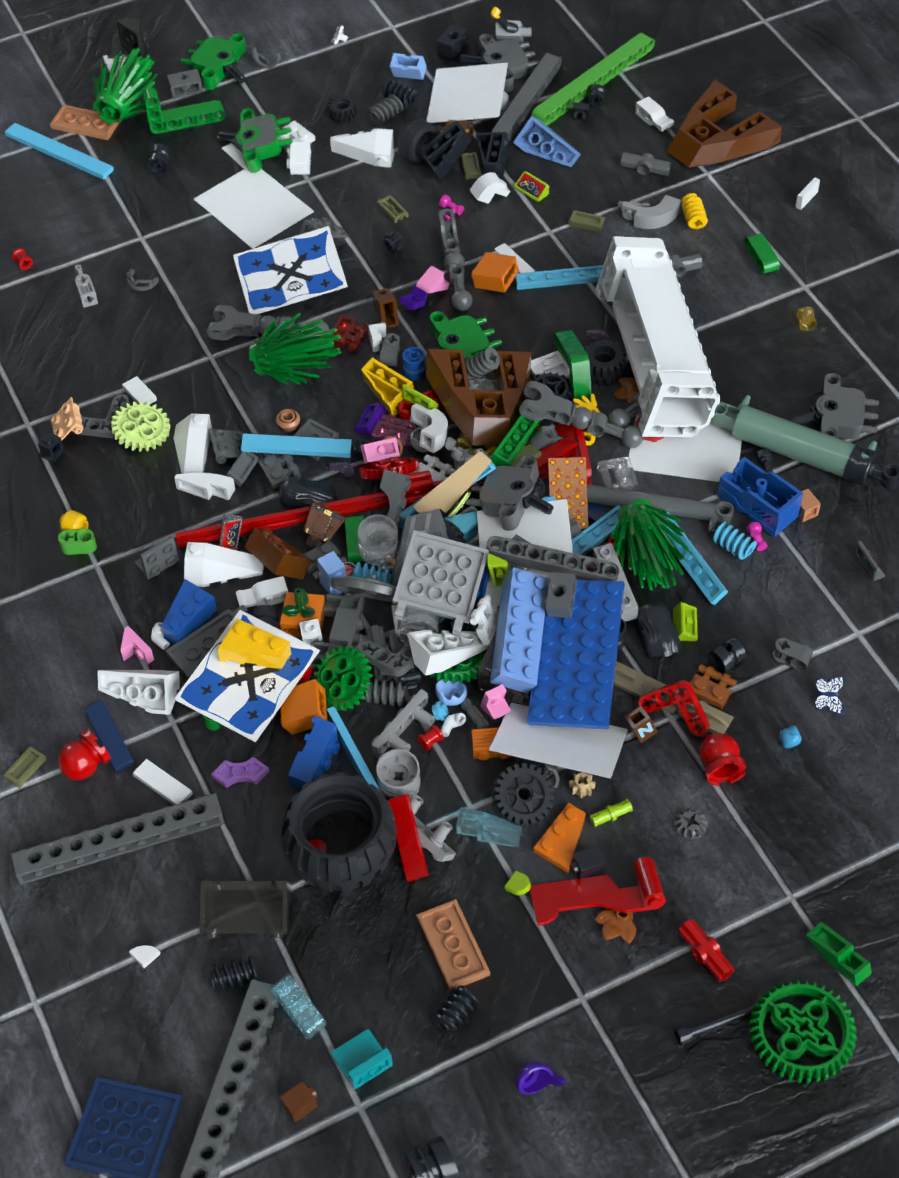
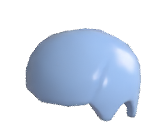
(450, 693)

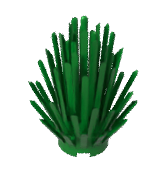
(122, 87)
(279, 356)
(647, 542)

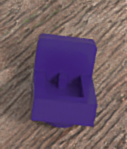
(415, 299)

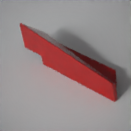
(558, 450)
(581, 450)

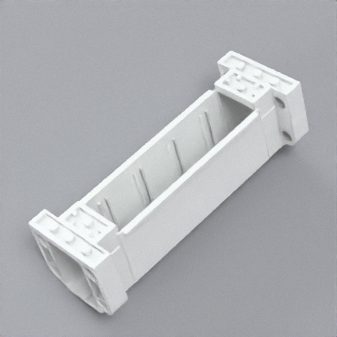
(659, 338)

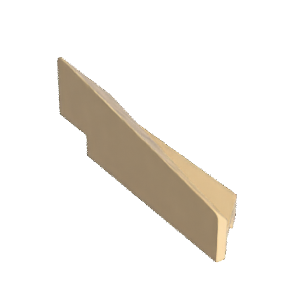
(453, 487)

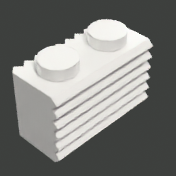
(299, 158)

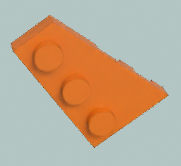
(562, 838)

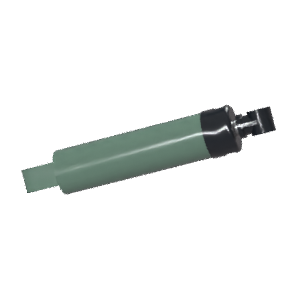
(805, 444)

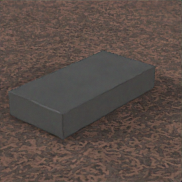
(242, 467)

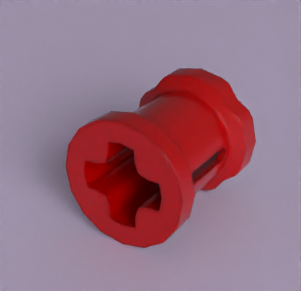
(28, 260)
(430, 737)

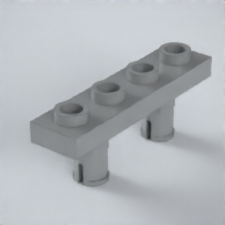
(404, 717)
(433, 841)

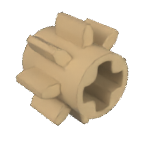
(582, 784)

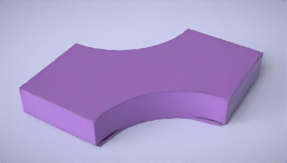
(249, 771)

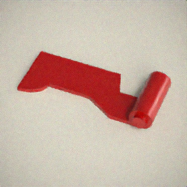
(599, 891)

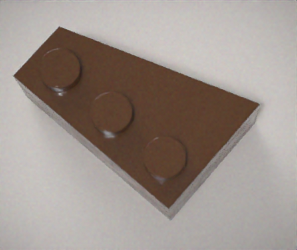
(277, 554)

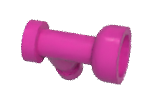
(446, 202)
(754, 530)

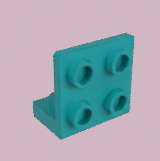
(362, 1059)

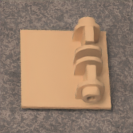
(67, 420)

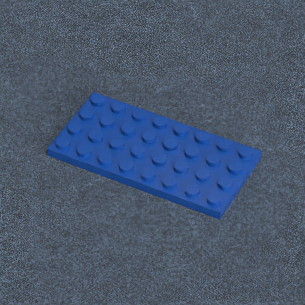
(579, 660)

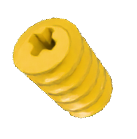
(694, 211)

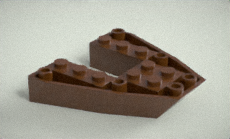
(705, 143)
(480, 414)

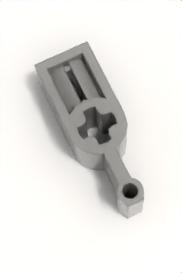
(85, 288)

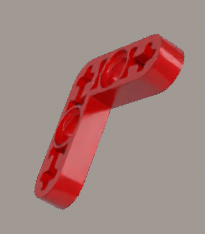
(682, 700)

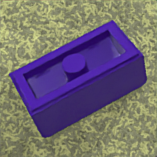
(370, 418)

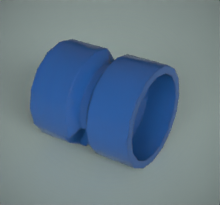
(414, 363)

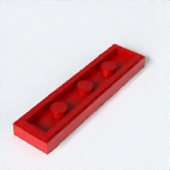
(408, 838)

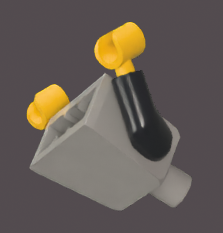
(509, 29)

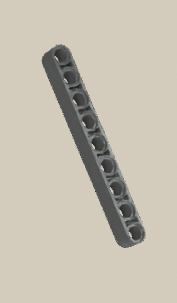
(528, 95)

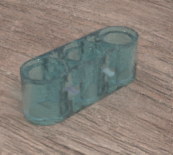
(298, 1006)

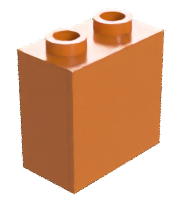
(495, 272)
(291, 624)
(302, 705)

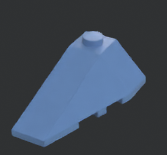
(544, 142)

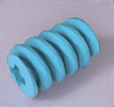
(733, 541)
(362, 572)

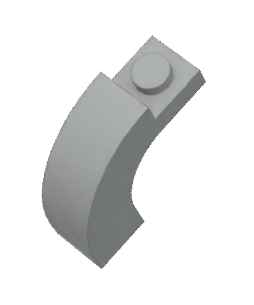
(653, 216)

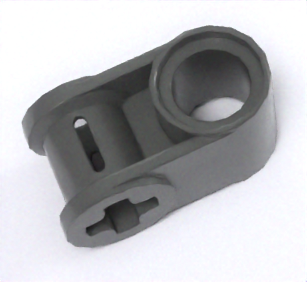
(390, 351)
(545, 437)
(793, 654)

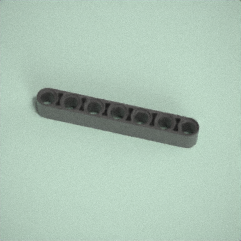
(544, 554)

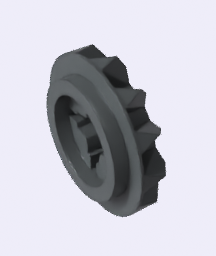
(695, 830)

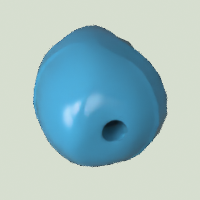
(790, 737)

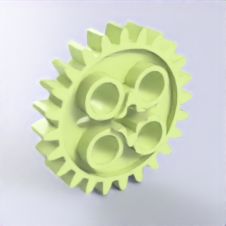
(140, 426)

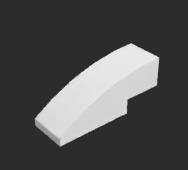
(205, 485)

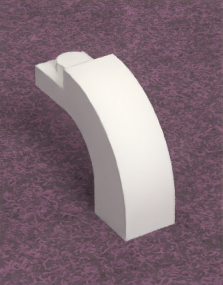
(434, 424)

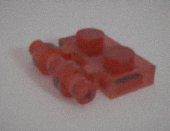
(345, 326)

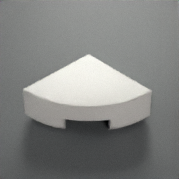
(144, 954)

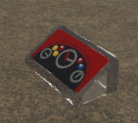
(230, 531)

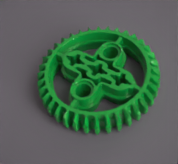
(810, 1038)

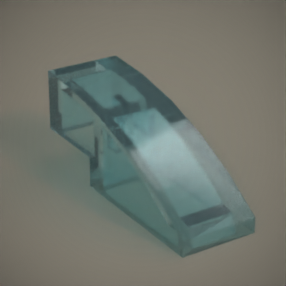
(488, 828)

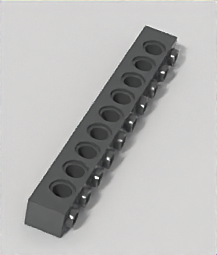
(110, 847)
(257, 994)

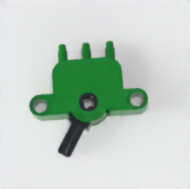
(217, 59)

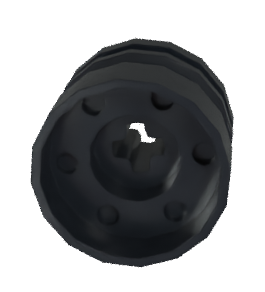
(434, 1164)

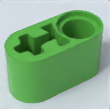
(77, 541)

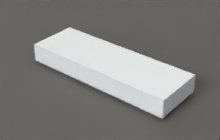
(162, 783)

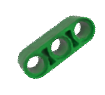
(761, 253)
(351, 526)

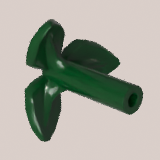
(301, 600)

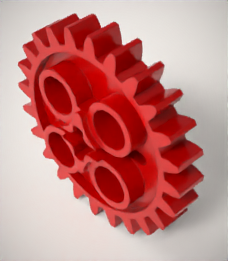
(376, 469)

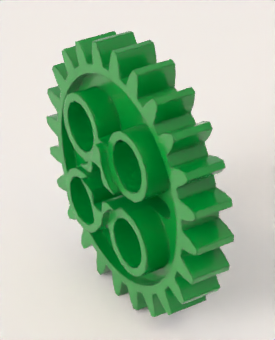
(464, 670)
(344, 677)

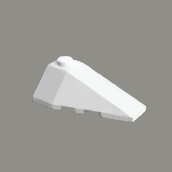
(369, 147)
(192, 442)
(213, 563)
(439, 652)
(143, 688)

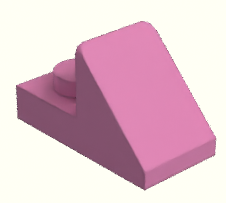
(433, 281)
(380, 450)
(133, 644)
(494, 702)

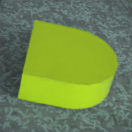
(518, 884)

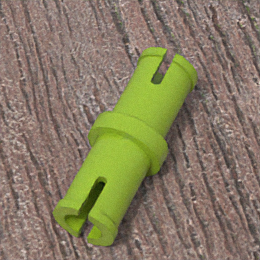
(611, 812)

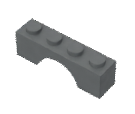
(395, 487)

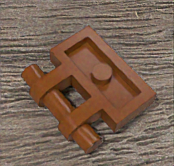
(709, 691)

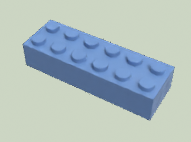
(519, 630)

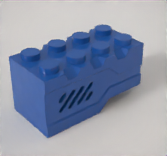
(761, 496)

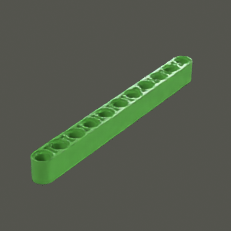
(598, 74)

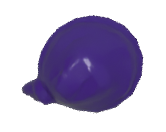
(535, 1077)

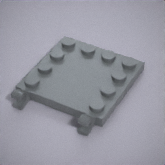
(440, 578)

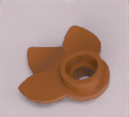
(628, 390)
(615, 925)

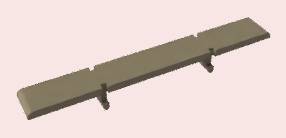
(639, 684)

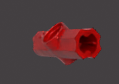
(706, 950)

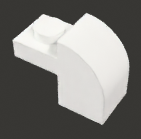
(487, 186)

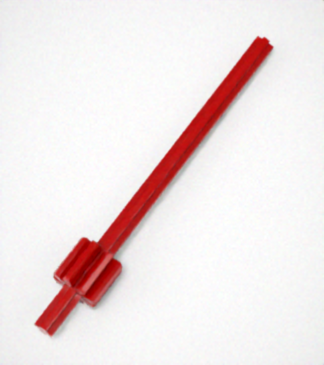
(420, 486)

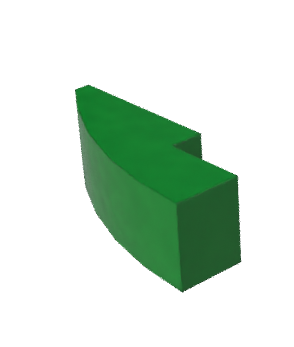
(839, 953)

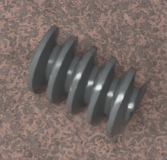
(384, 109)
(482, 363)
(386, 693)

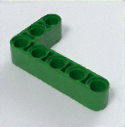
(179, 117)
(577, 362)

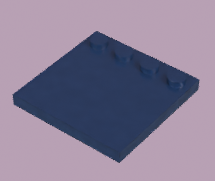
(123, 1130)

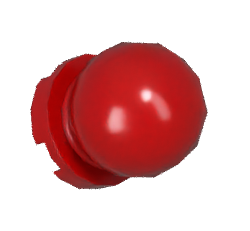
(80, 758)
(721, 759)

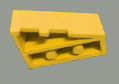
(385, 384)
(254, 646)

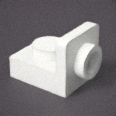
(376, 333)
(311, 631)

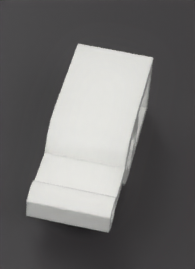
(653, 114)
(263, 593)

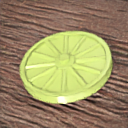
(459, 504)

